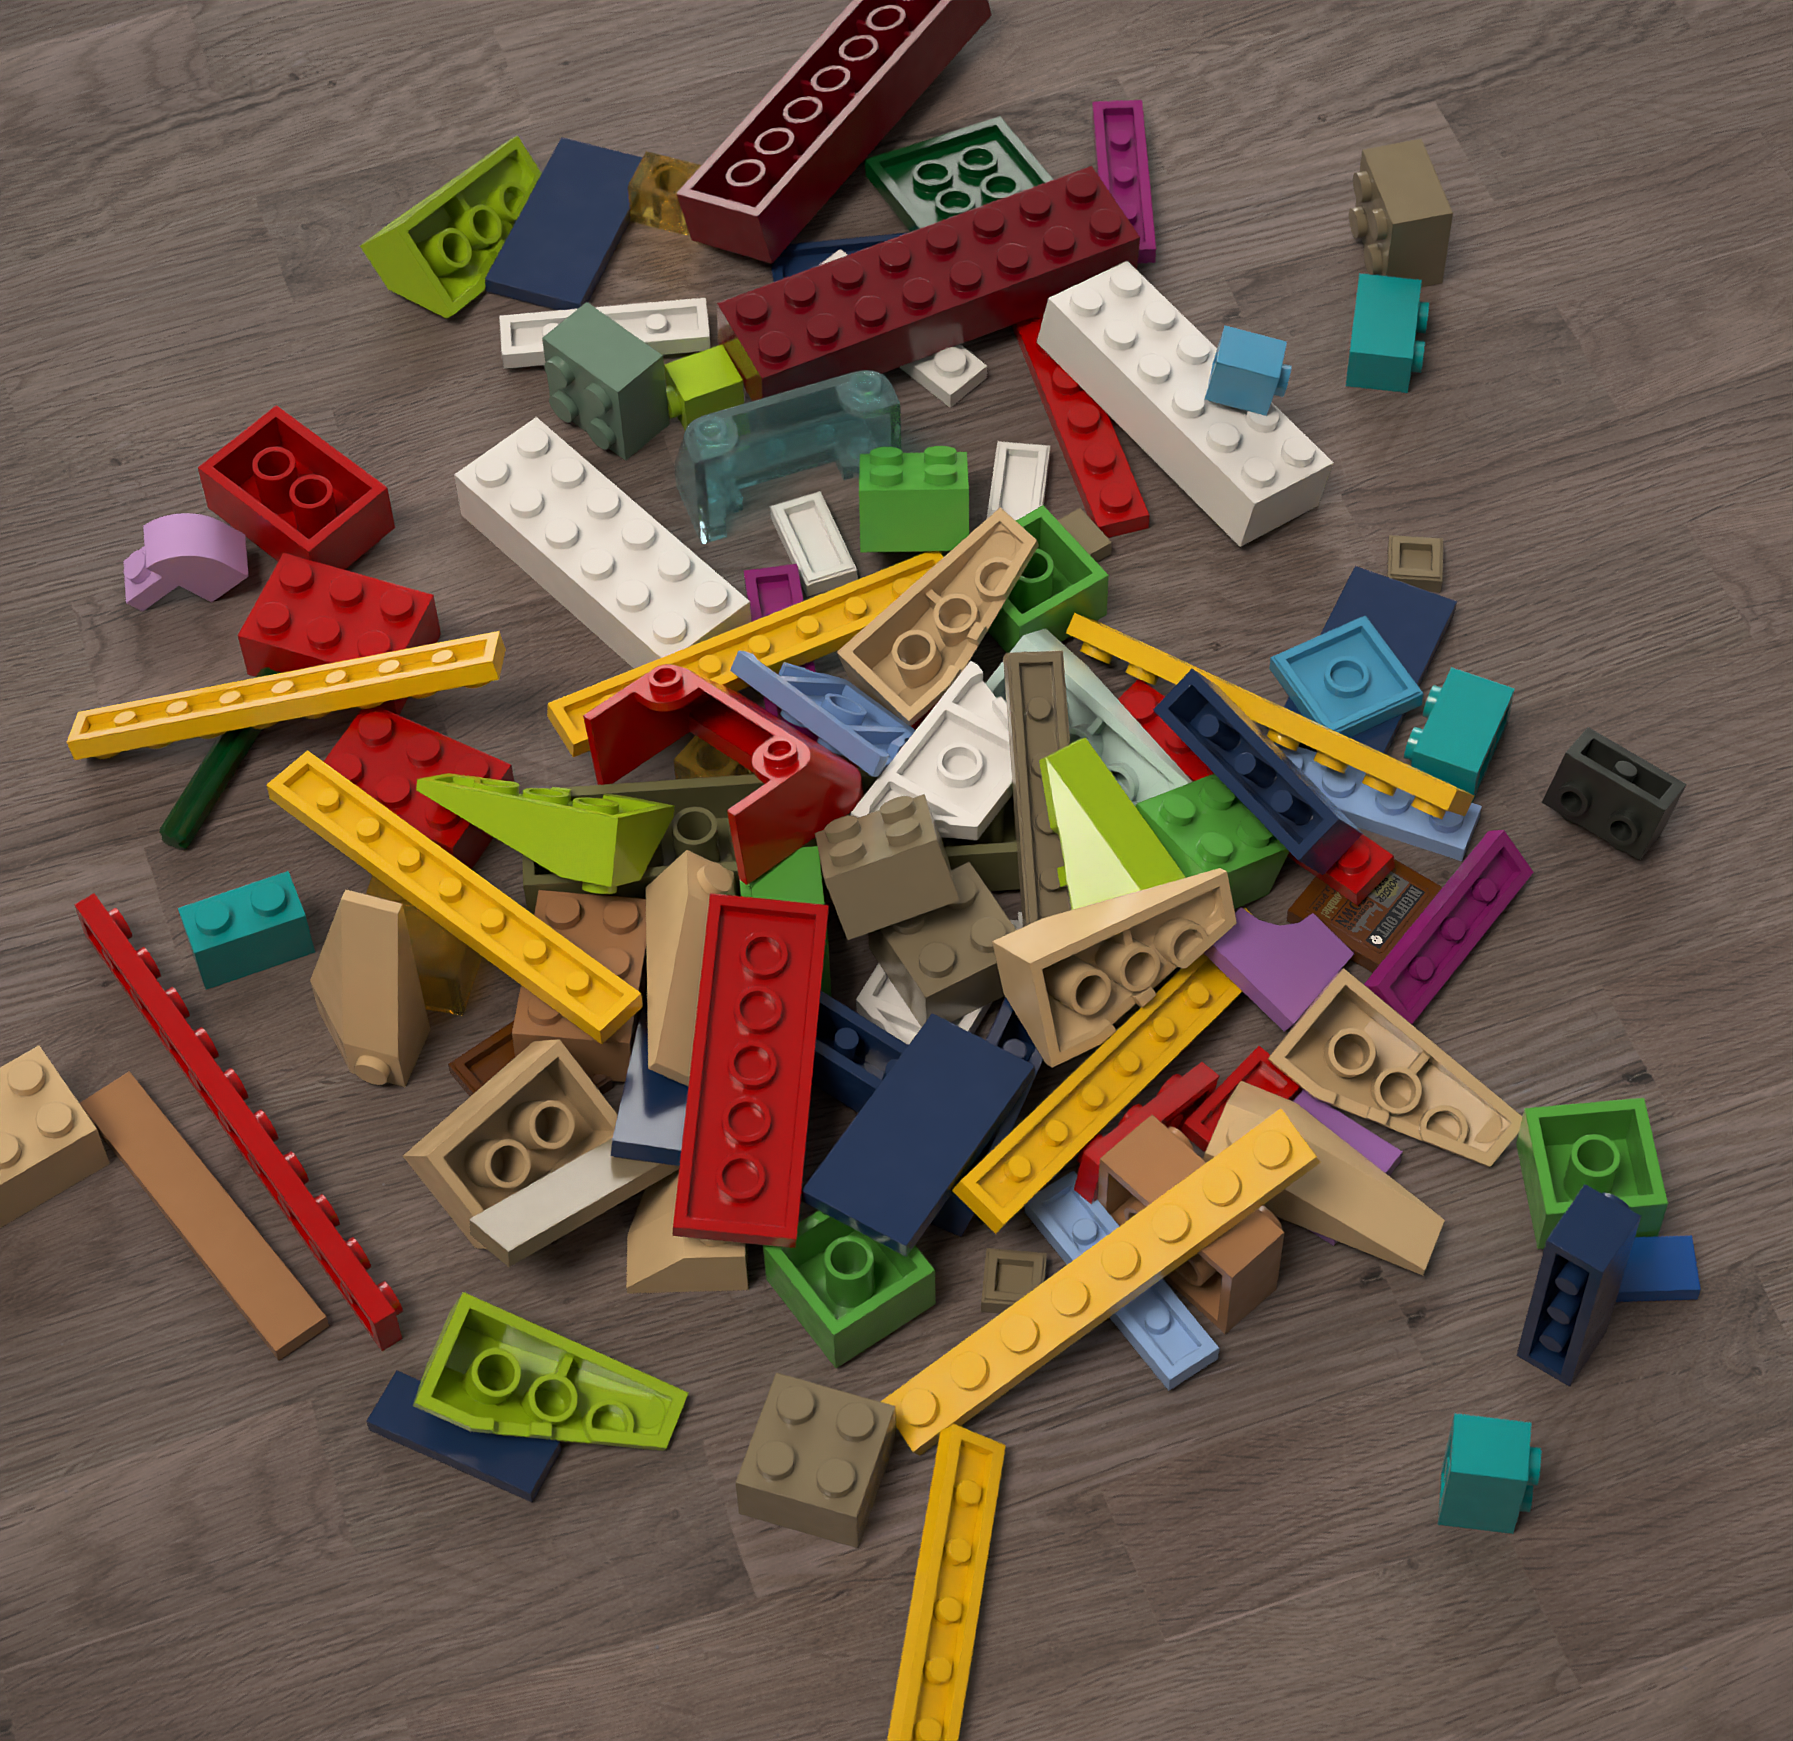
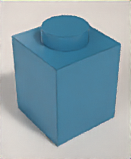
(1247, 371)

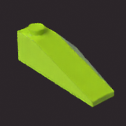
(451, 238)
(1100, 831)
(579, 840)
(526, 1381)

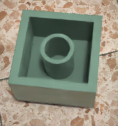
(606, 381)

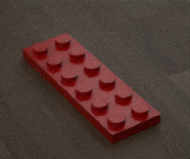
(751, 1071)

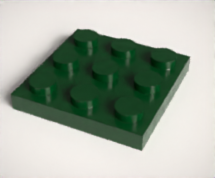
(954, 173)

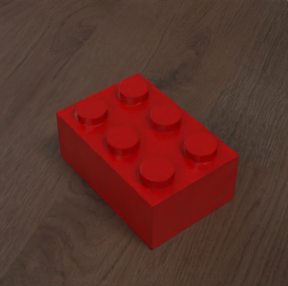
(296, 493)
(332, 615)
(389, 754)

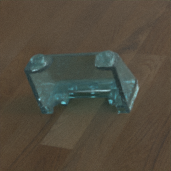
(780, 438)

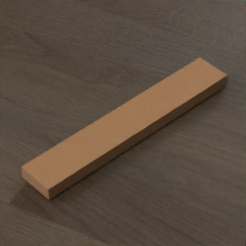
(205, 1216)

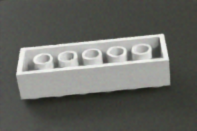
(1153, 379)
(595, 548)

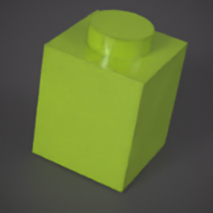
(702, 385)

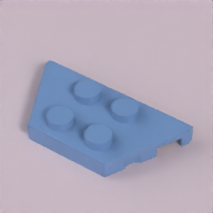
(830, 708)

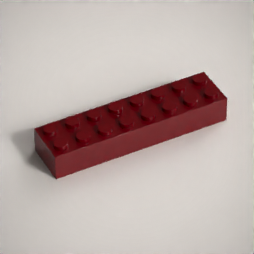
(823, 121)
(926, 287)

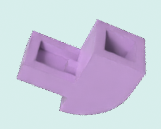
(186, 553)

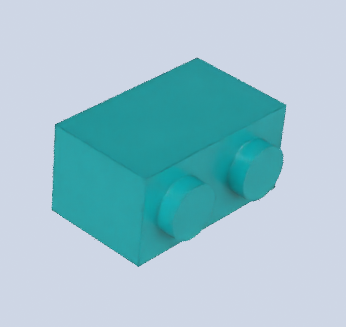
(1385, 332)
(1461, 729)
(247, 930)
(1487, 1473)

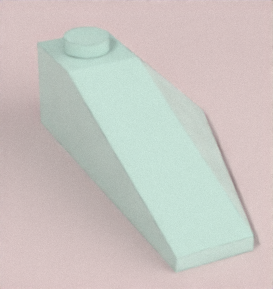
(1112, 731)

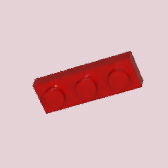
(1171, 1106)

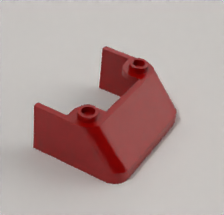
(801, 778)

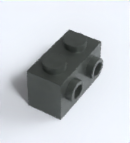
(1613, 793)

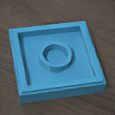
(1346, 679)

